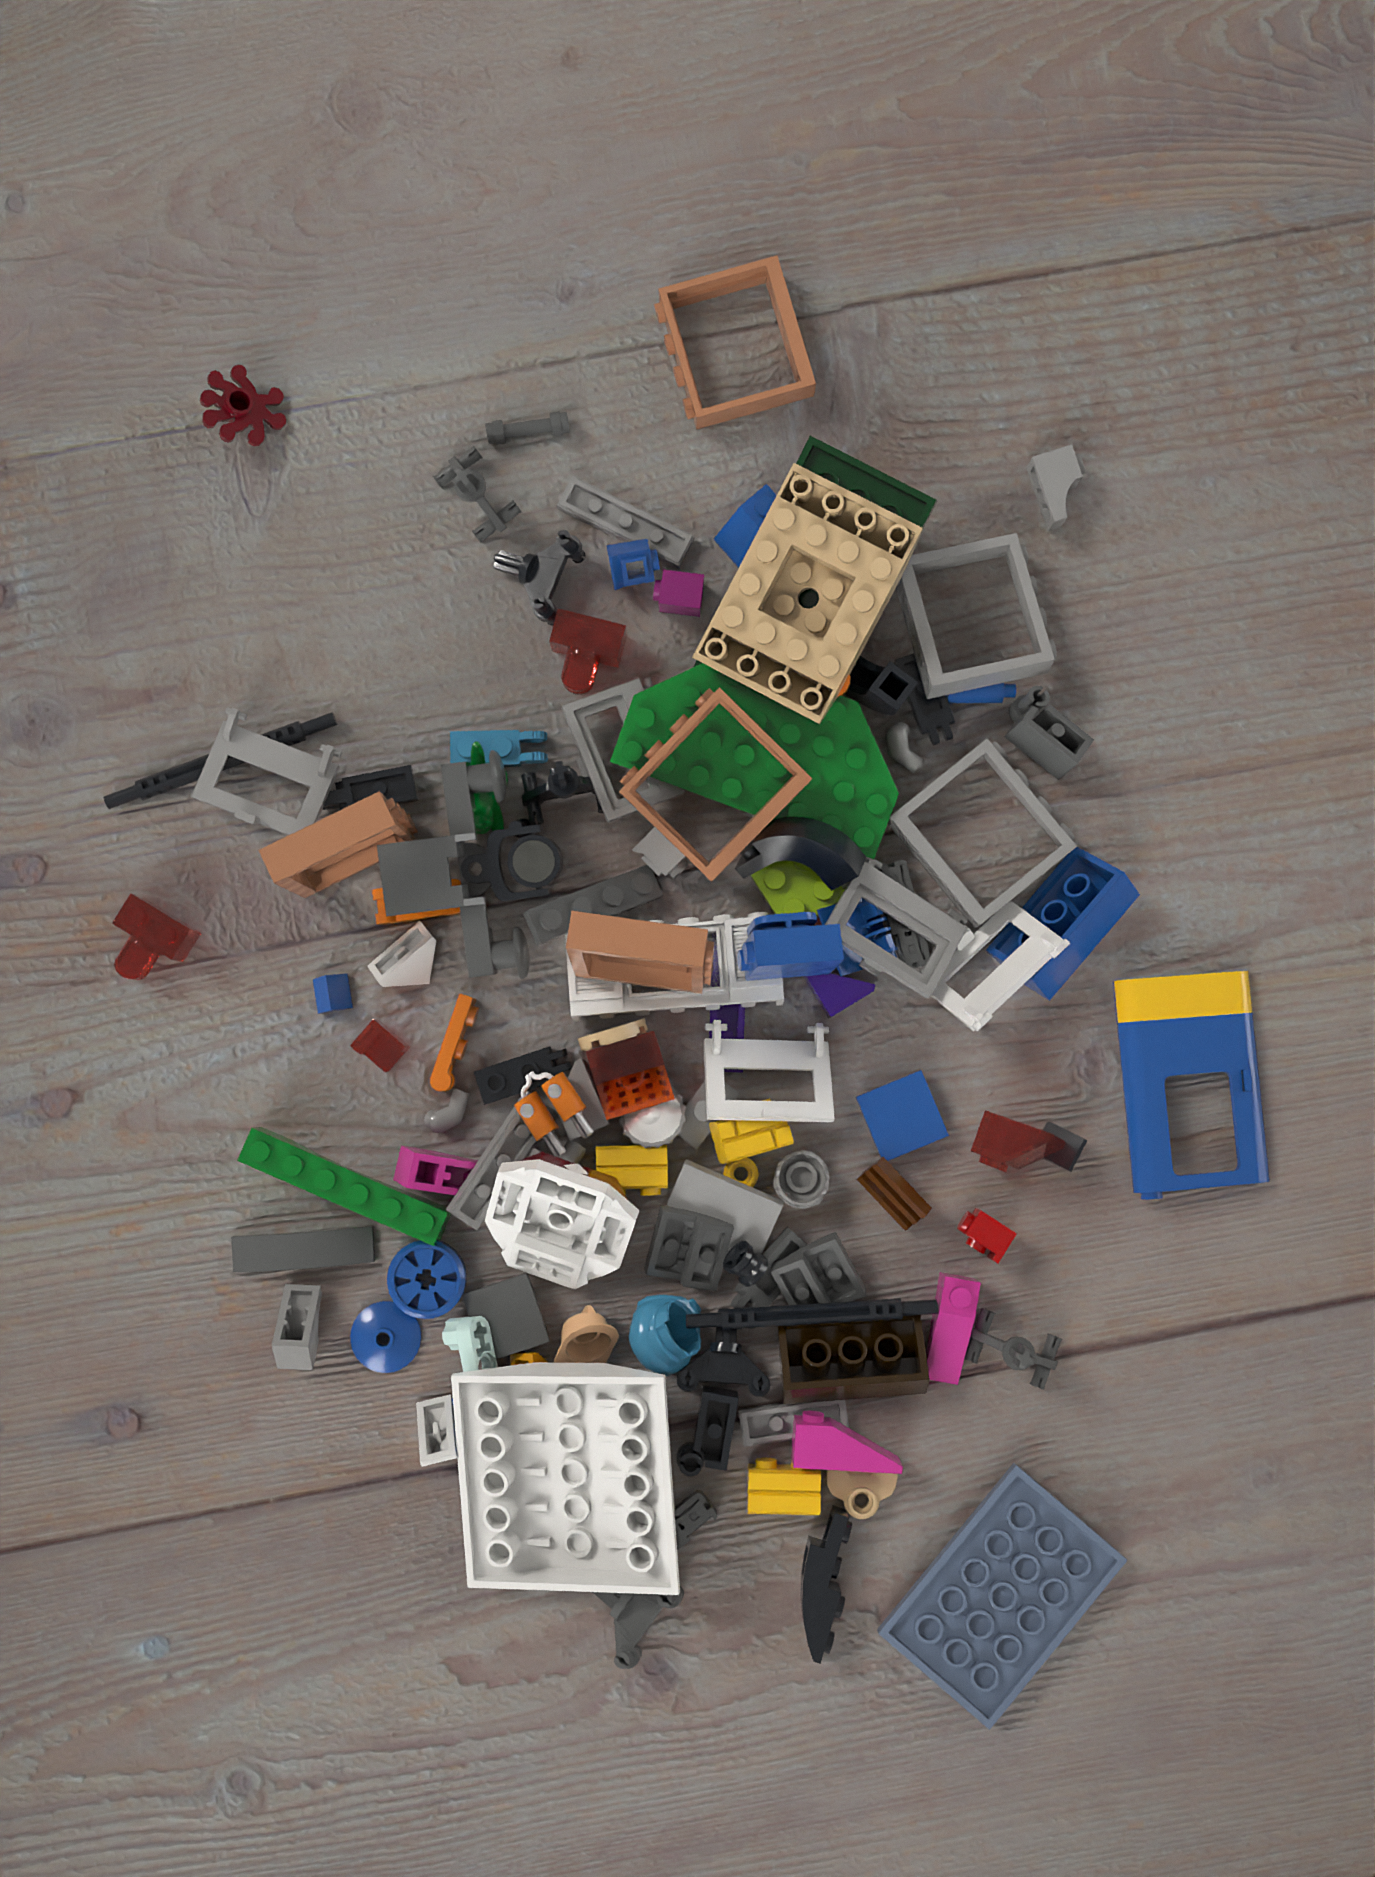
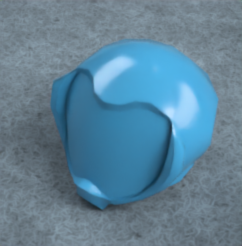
(660, 1333)

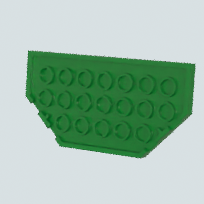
(731, 767)

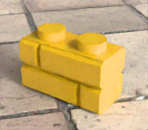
(744, 1139)
(635, 1166)
(782, 1489)

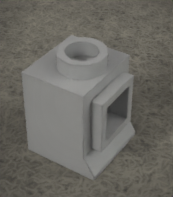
(661, 854)

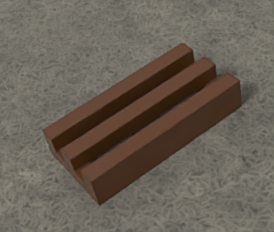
(894, 1193)

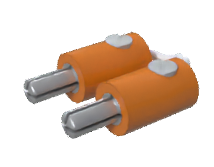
(566, 1103)

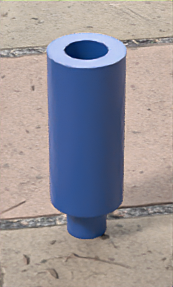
(987, 694)

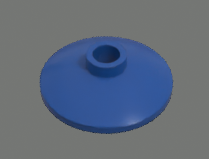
(403, 1334)

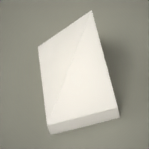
(407, 959)
(436, 1430)

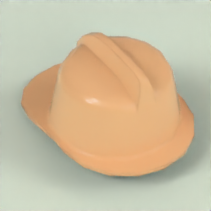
(586, 1338)

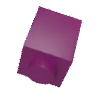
(679, 593)

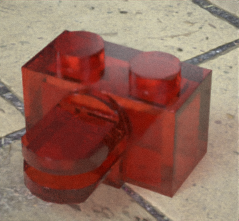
(586, 644)
(151, 935)

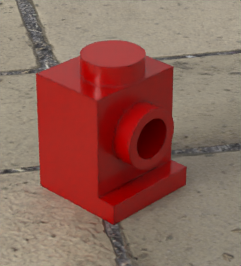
(986, 1234)

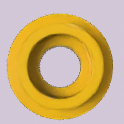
(749, 1165)

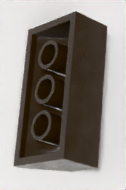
(879, 1360)

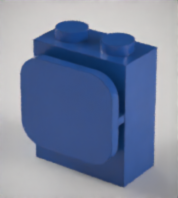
(789, 947)

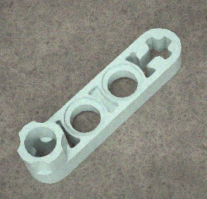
(468, 1335)

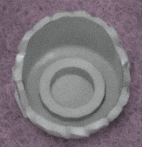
(801, 1179)

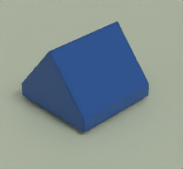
(332, 993)

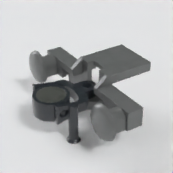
(419, 877)

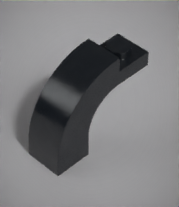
(880, 687)
(808, 842)

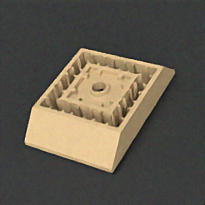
(820, 542)

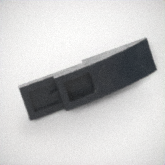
(819, 1595)

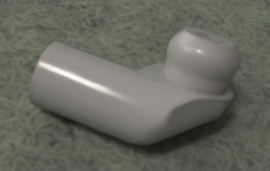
(899, 747)
(449, 1116)

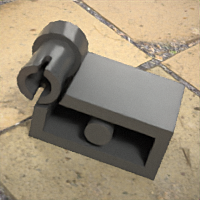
(1047, 735)

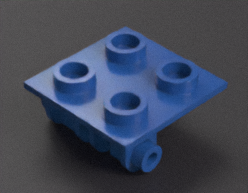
(866, 922)

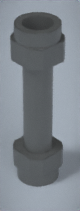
(498, 432)

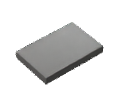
(726, 1199)

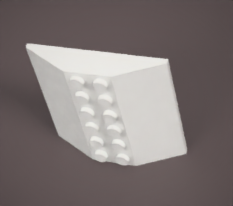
(566, 1478)

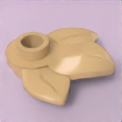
(849, 1484)

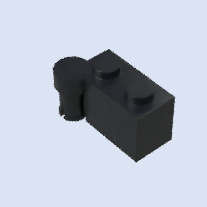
(712, 1432)

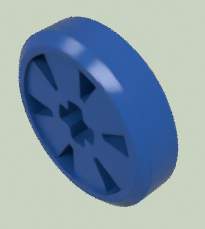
(408, 1290)

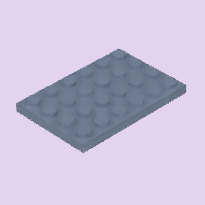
(1001, 1595)

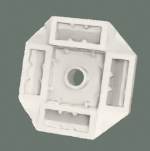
(559, 1219)

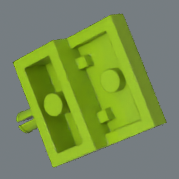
(794, 888)

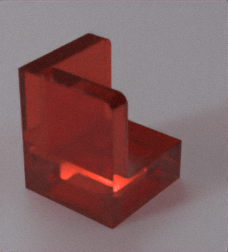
(380, 1045)

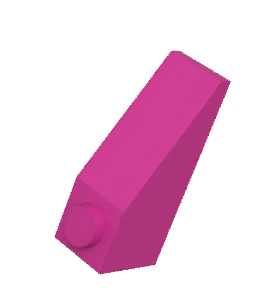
(432, 1170)
(951, 1327)
(829, 1445)

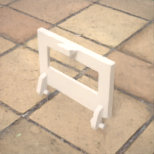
(1008, 976)
(767, 1055)

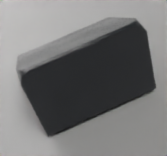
(1068, 1156)

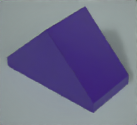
(837, 992)

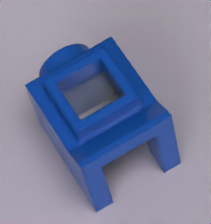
(632, 563)

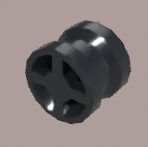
(745, 1263)

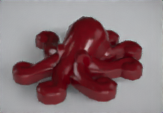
(240, 406)

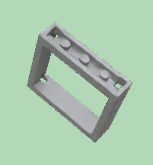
(933, 679)
(936, 866)

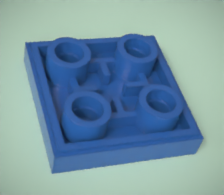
(902, 1116)

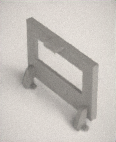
(273, 757)
(590, 762)
(910, 911)

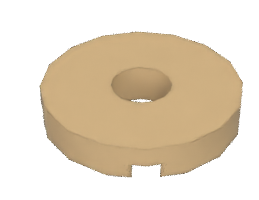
(613, 1034)

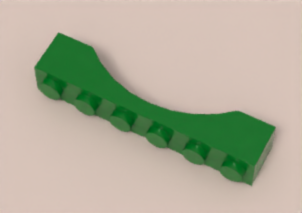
(344, 1186)

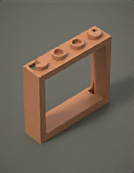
(720, 284)
(755, 825)
(337, 845)
(640, 952)

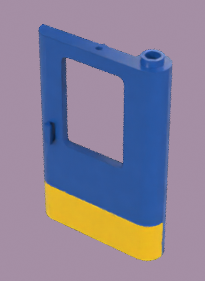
(1186, 1029)

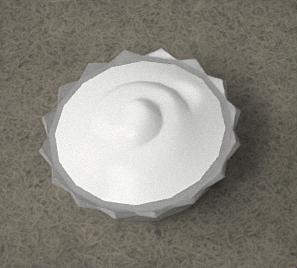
(655, 1124)

